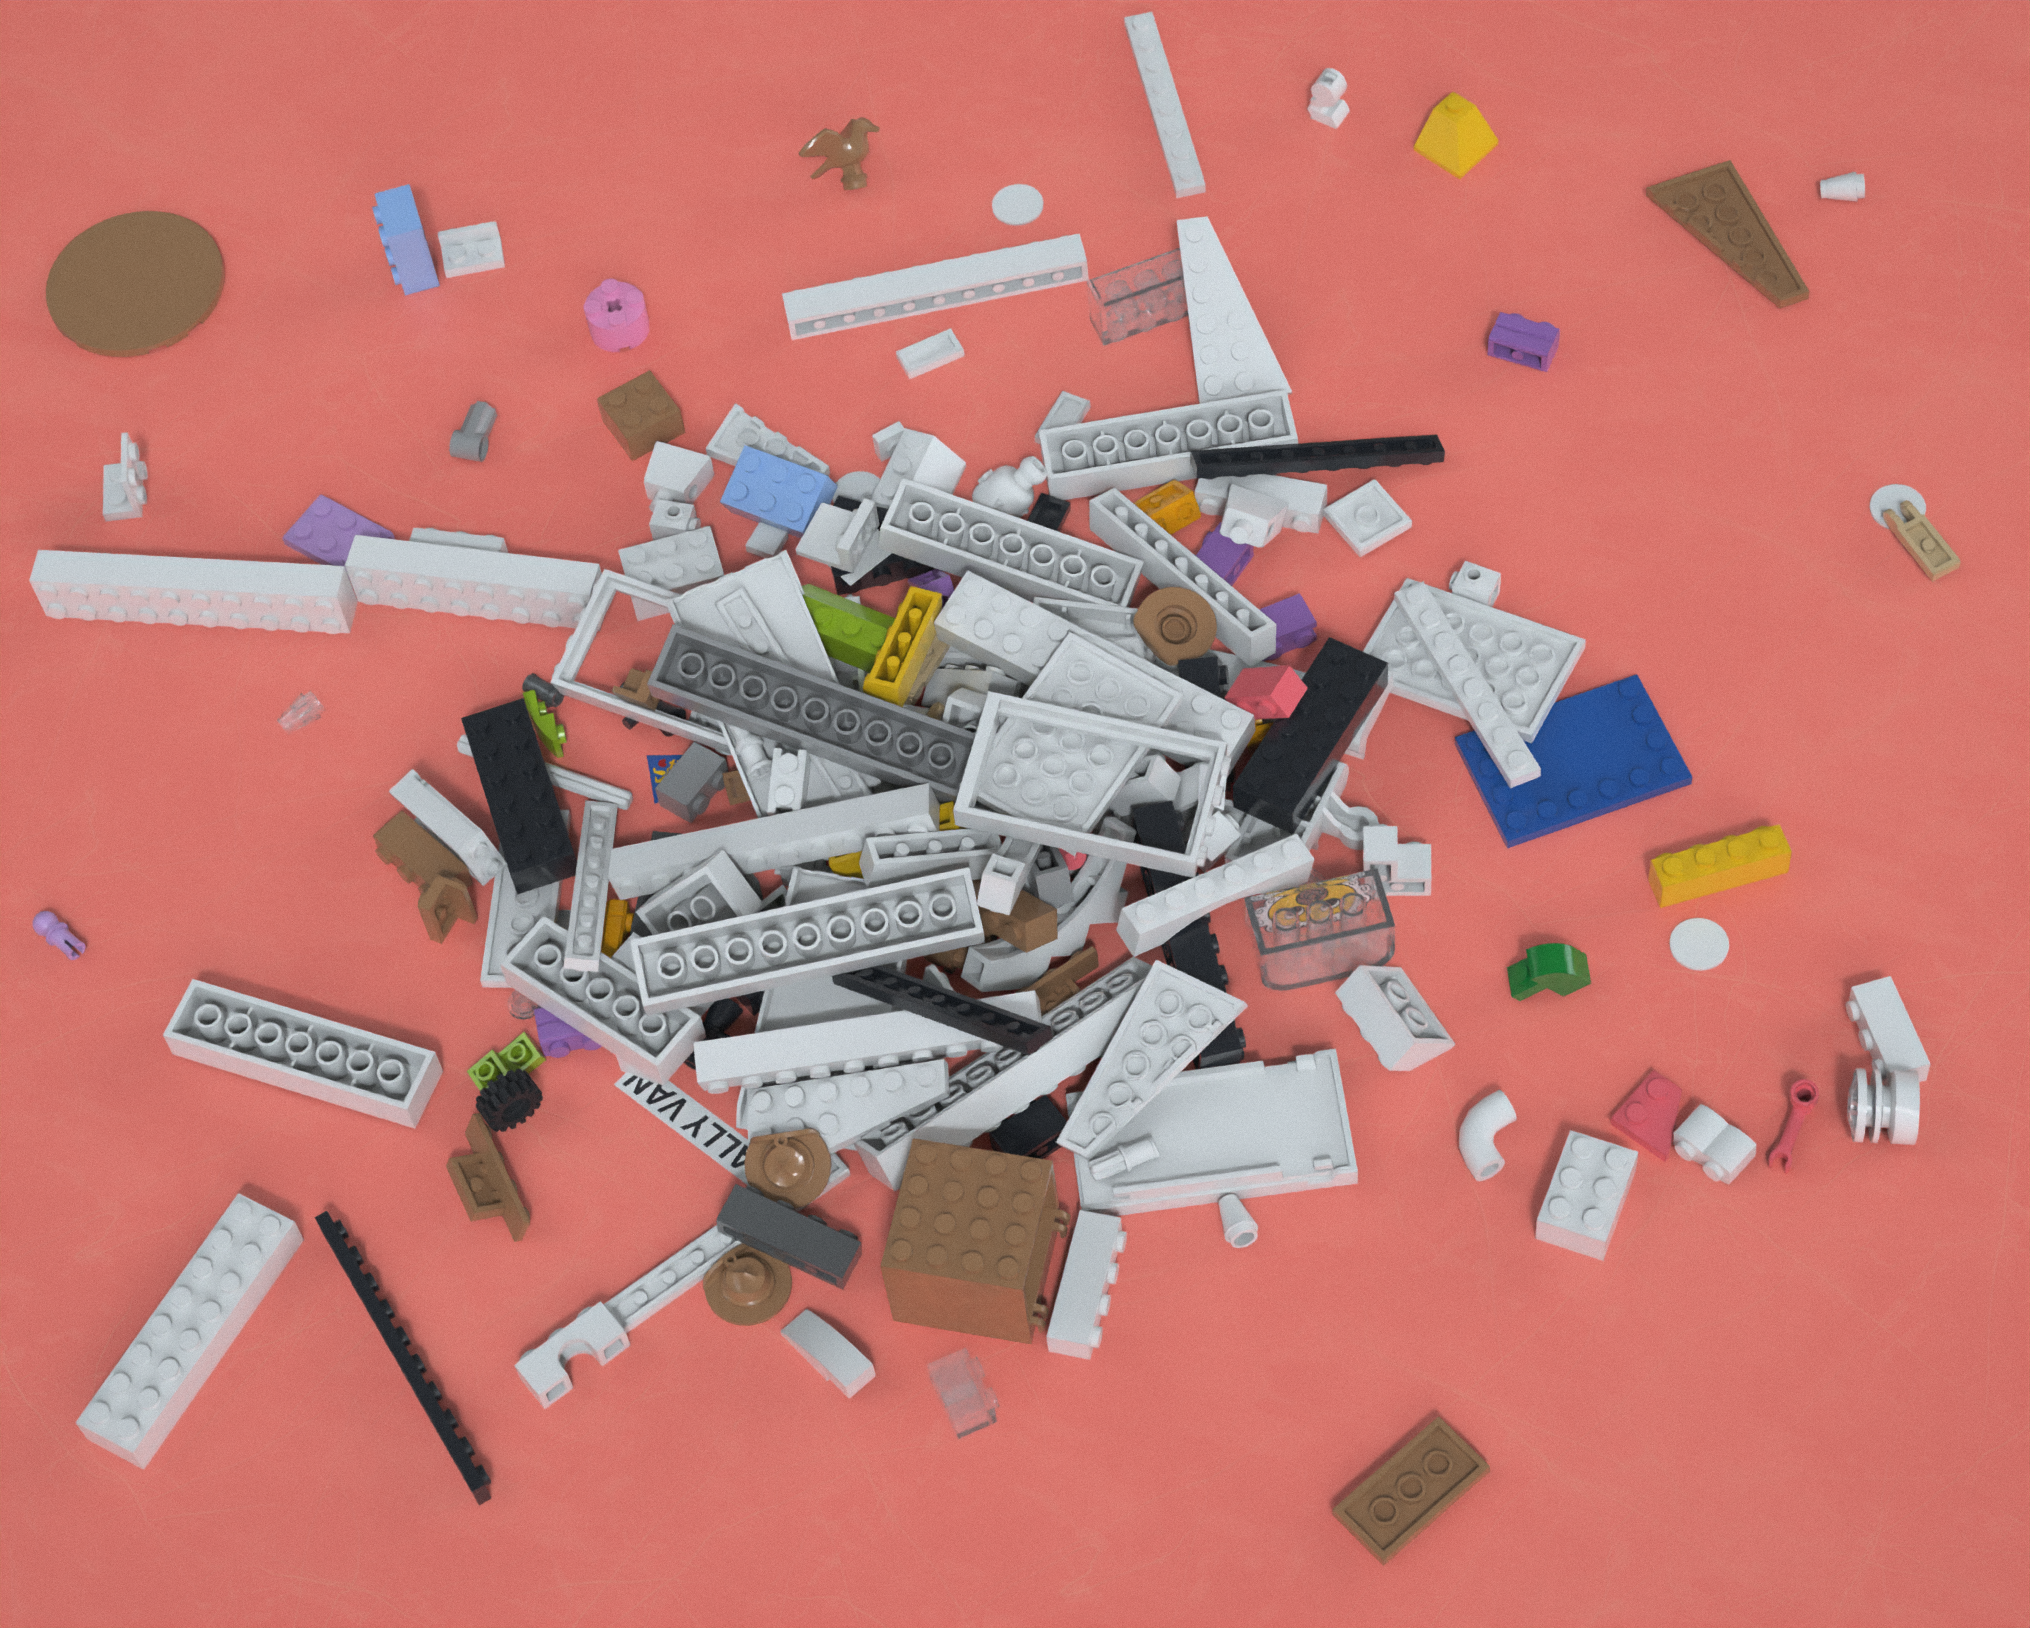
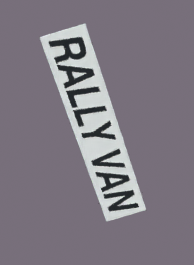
(690, 1121)

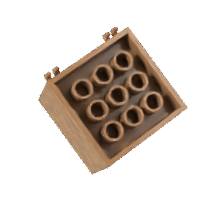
(972, 1241)

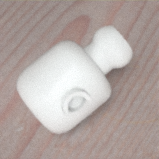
(1010, 488)

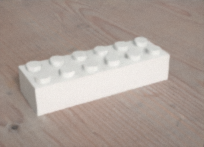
(601, 1003)

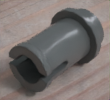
(544, 690)

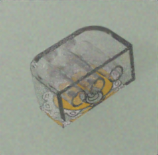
(1320, 930)

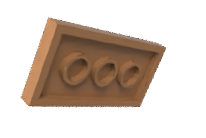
(1411, 1490)

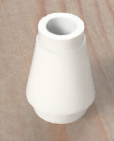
(1844, 187)
(1237, 1222)

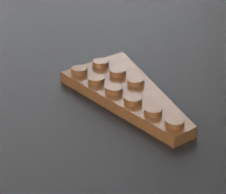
(1728, 221)

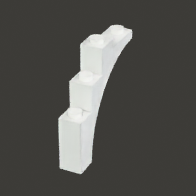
(1096, 901)

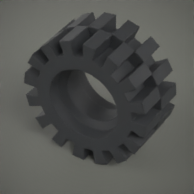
(509, 1100)

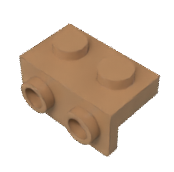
(443, 905)

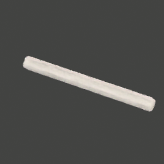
(574, 782)

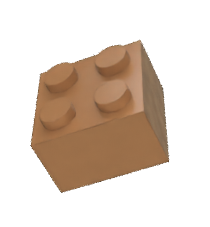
(641, 415)

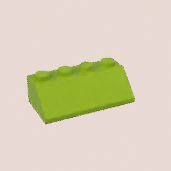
(846, 627)

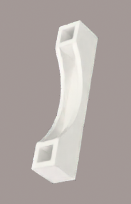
(1006, 874)
(1164, 914)

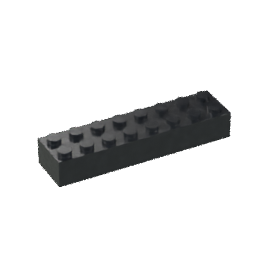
(1193, 947)

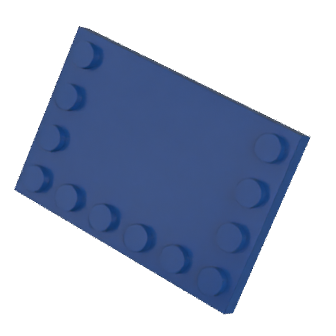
(1593, 759)

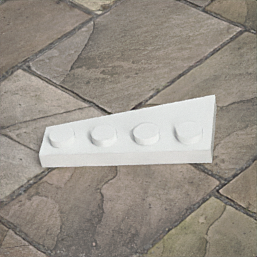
(741, 430)

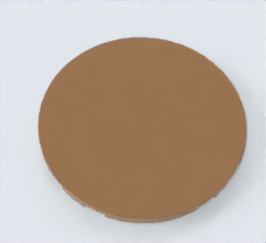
(135, 283)

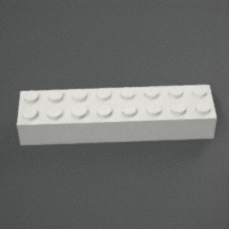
(1158, 444)
(1004, 549)
(470, 581)
(303, 1053)
(190, 1331)

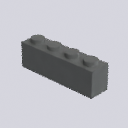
(789, 1235)

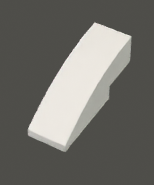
(829, 1352)

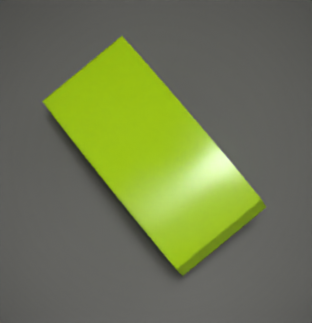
(545, 724)
(519, 1054)

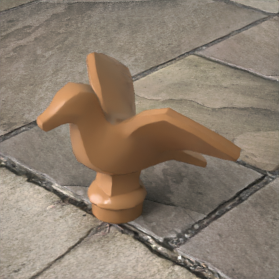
(842, 151)

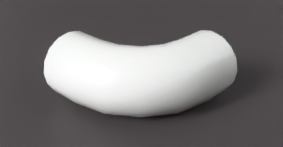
(1478, 1134)

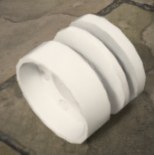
(1884, 1106)

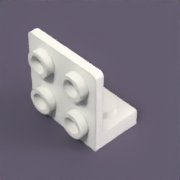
(124, 484)
(839, 535)

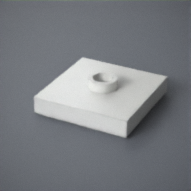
(1367, 518)

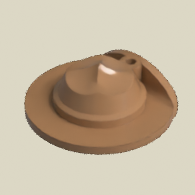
(1176, 624)
(789, 1166)
(747, 1286)

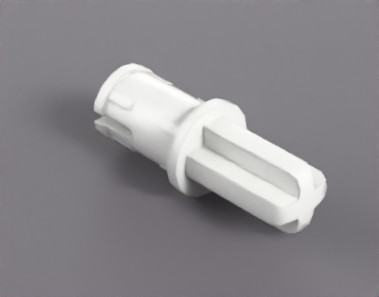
(1123, 1159)

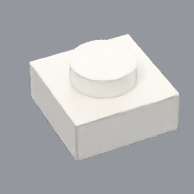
(887, 440)

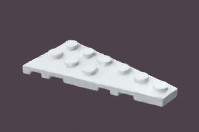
(1226, 337)
(1157, 1039)
(847, 1104)

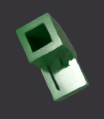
(1550, 967)

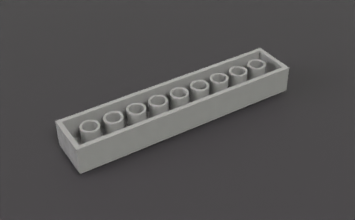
(810, 713)

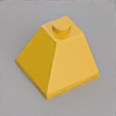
(1456, 136)

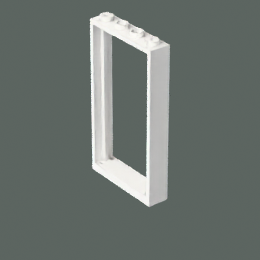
(580, 642)
(1106, 727)

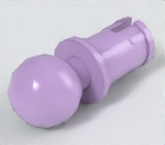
(57, 934)

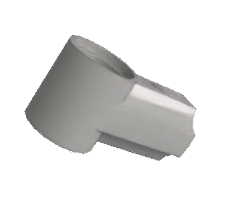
(472, 439)

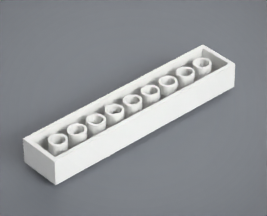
(194, 591)
(1023, 638)
(807, 941)
(1008, 1080)

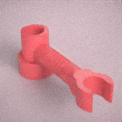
(1800, 1089)

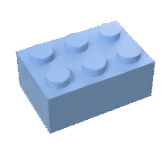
(404, 240)
(776, 491)

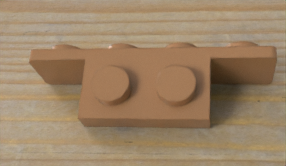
(1058, 984)
(484, 1181)

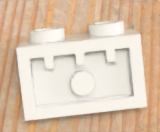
(471, 249)

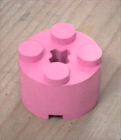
(616, 316)

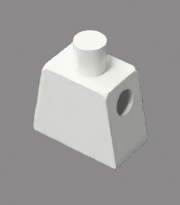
(676, 474)
(1252, 517)

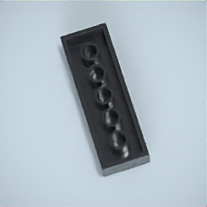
(1309, 744)
(520, 796)

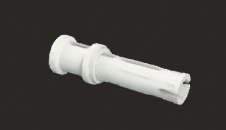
(750, 749)

